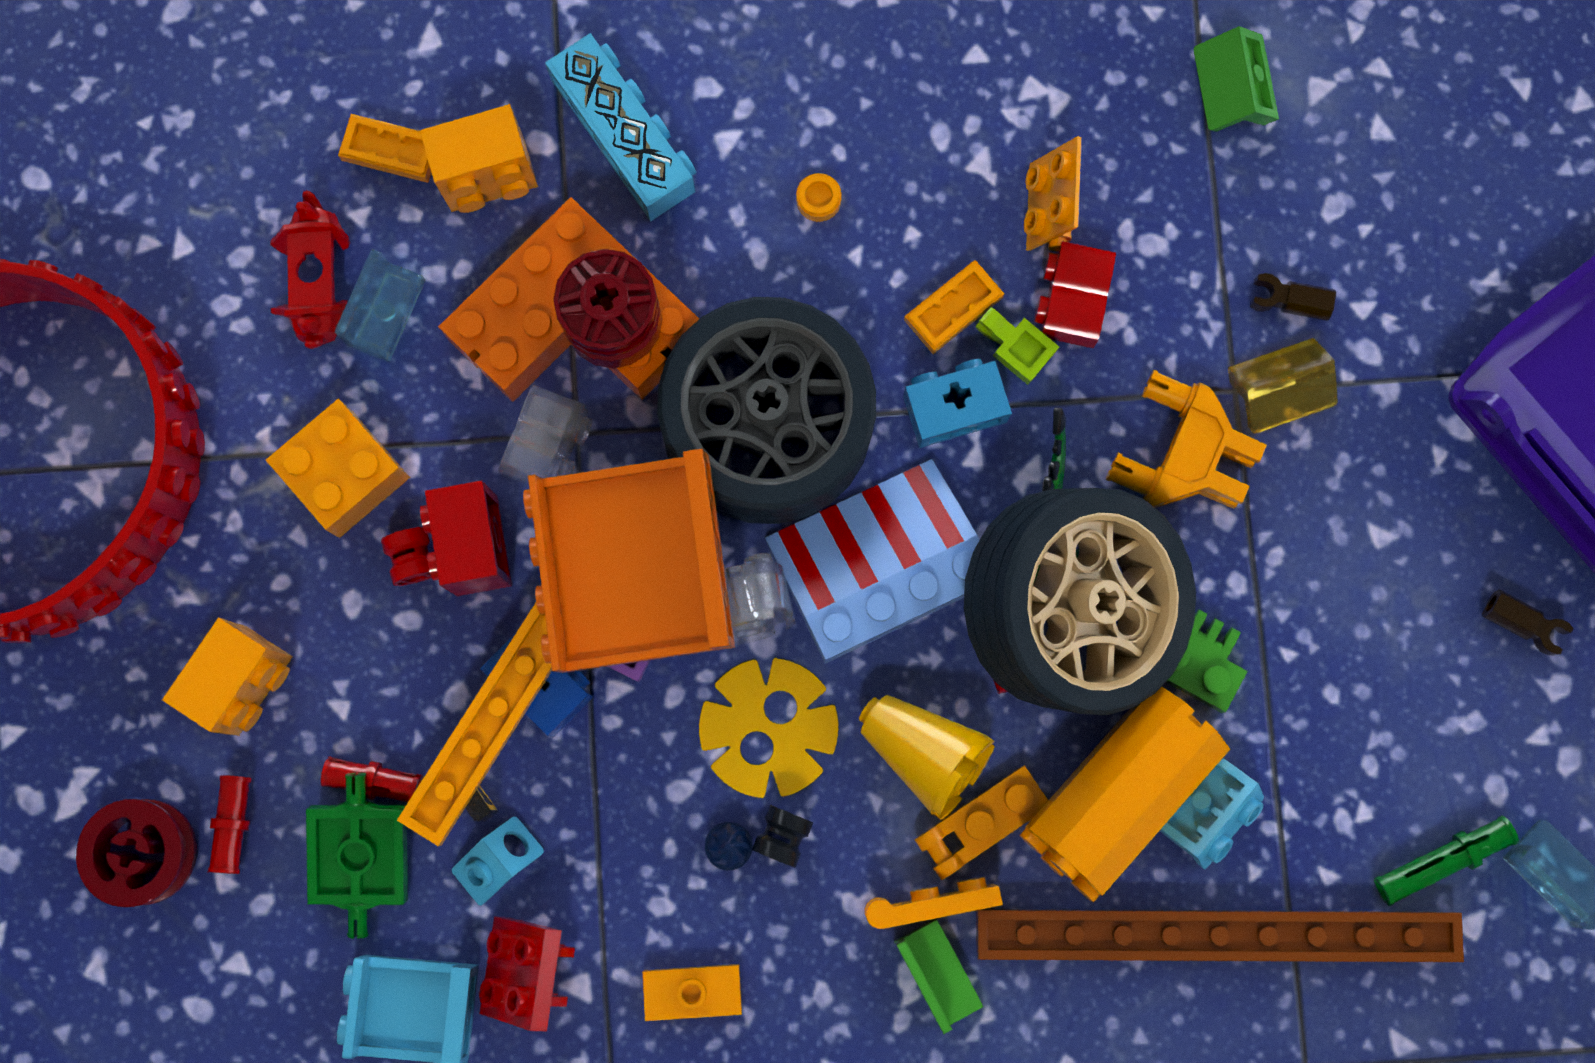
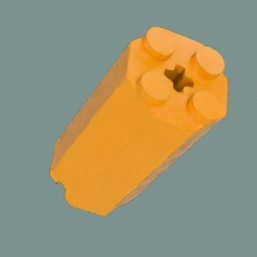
(1124, 792)

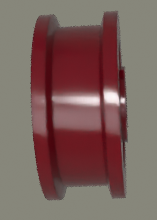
(119, 875)

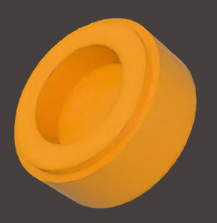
(818, 197)

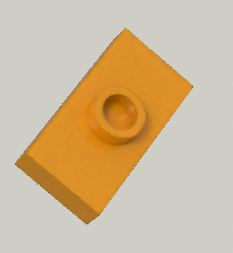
(385, 148)
(954, 306)
(692, 992)

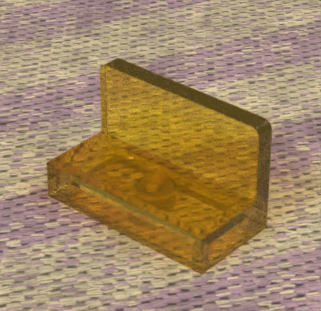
(1285, 384)

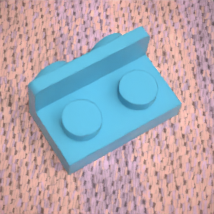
(1215, 814)

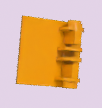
(1053, 196)

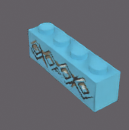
(621, 126)

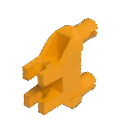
(1194, 451)

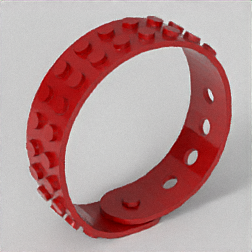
(172, 477)

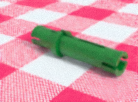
(1462, 852)

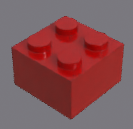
(466, 538)

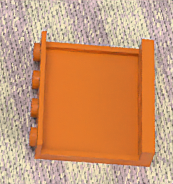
(629, 563)

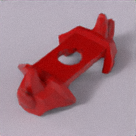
(313, 304)

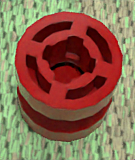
(408, 555)

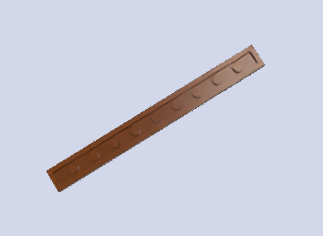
(1219, 935)

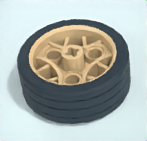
(1080, 600)

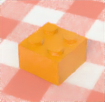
(479, 159)
(337, 468)
(228, 679)

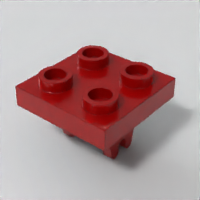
(522, 973)

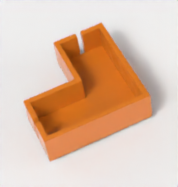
(515, 317)

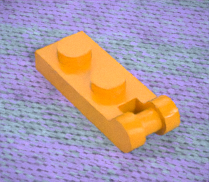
(983, 821)
(929, 904)

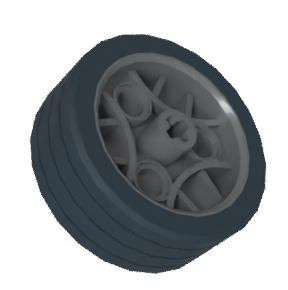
(769, 407)

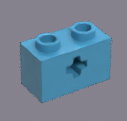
(982, 409)

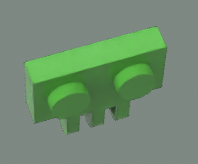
(1205, 668)

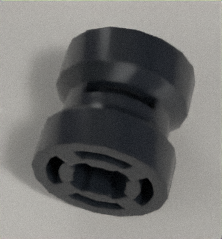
(785, 825)

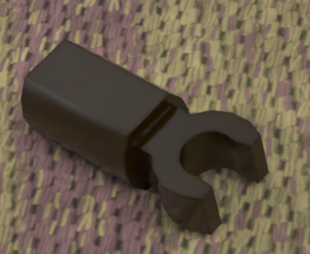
(1295, 298)
(1525, 621)

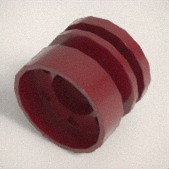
(615, 335)

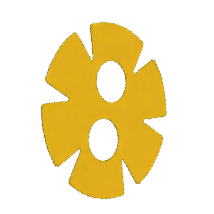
(747, 693)

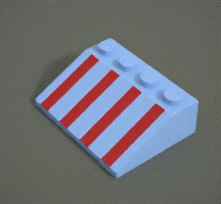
(877, 560)

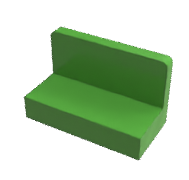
(1235, 79)
(938, 974)

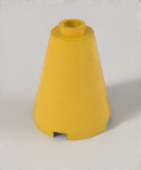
(926, 751)

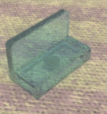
(379, 307)
(1556, 873)

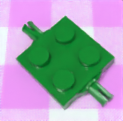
(356, 855)

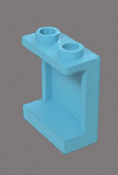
(408, 1009)

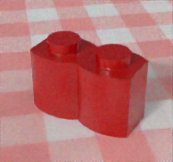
(1076, 294)

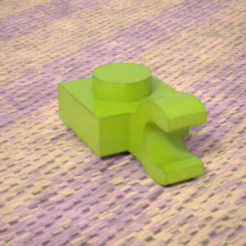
(1022, 348)

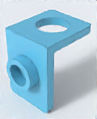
(490, 864)

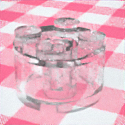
(758, 598)

